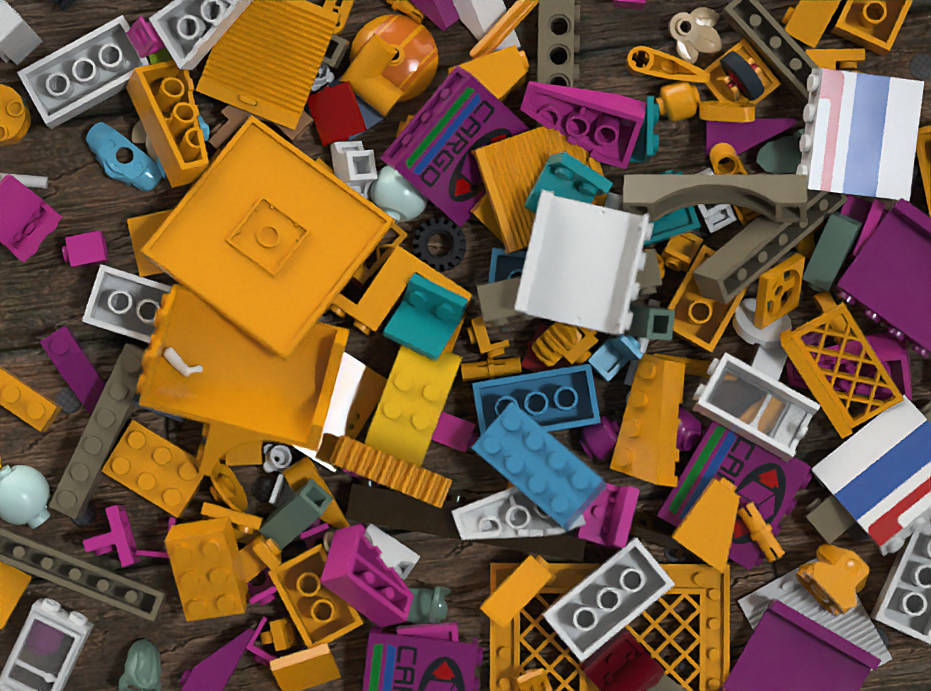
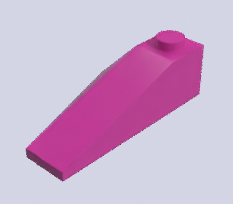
(592, 119)
(890, 351)

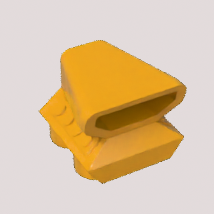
(834, 578)

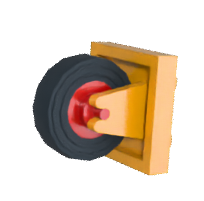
(740, 76)

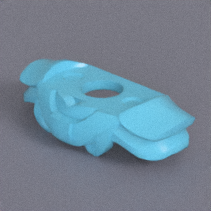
(105, 143)

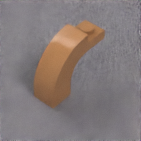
(236, 117)

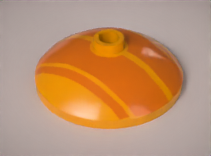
(416, 48)

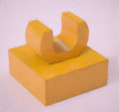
(281, 633)

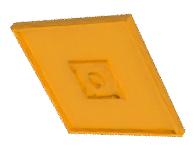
(267, 237)

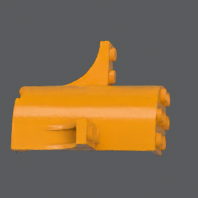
(243, 385)

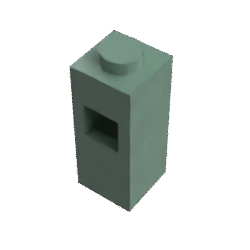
(832, 252)
(650, 321)
(296, 513)

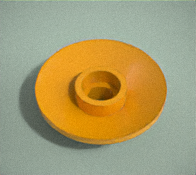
(227, 487)

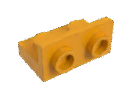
(244, 524)

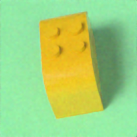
(412, 404)

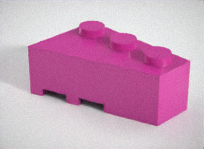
(364, 580)

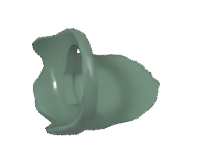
(781, 155)
(428, 605)
(142, 667)

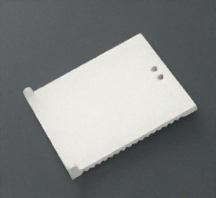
(852, 626)

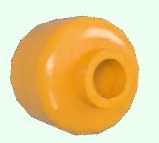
(678, 100)

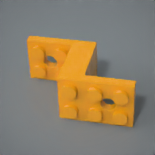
(388, 291)

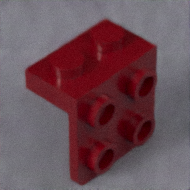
(622, 665)

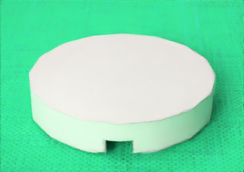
(744, 325)

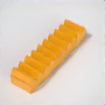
(390, 471)

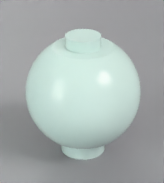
(396, 196)
(23, 496)

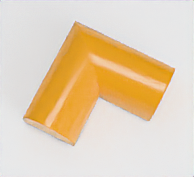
(366, 75)

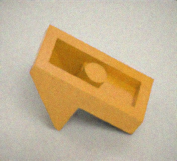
(830, 58)

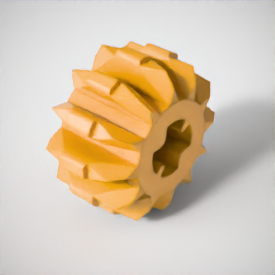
(556, 342)

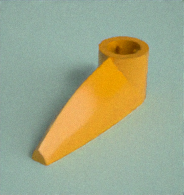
(664, 66)
(299, 474)

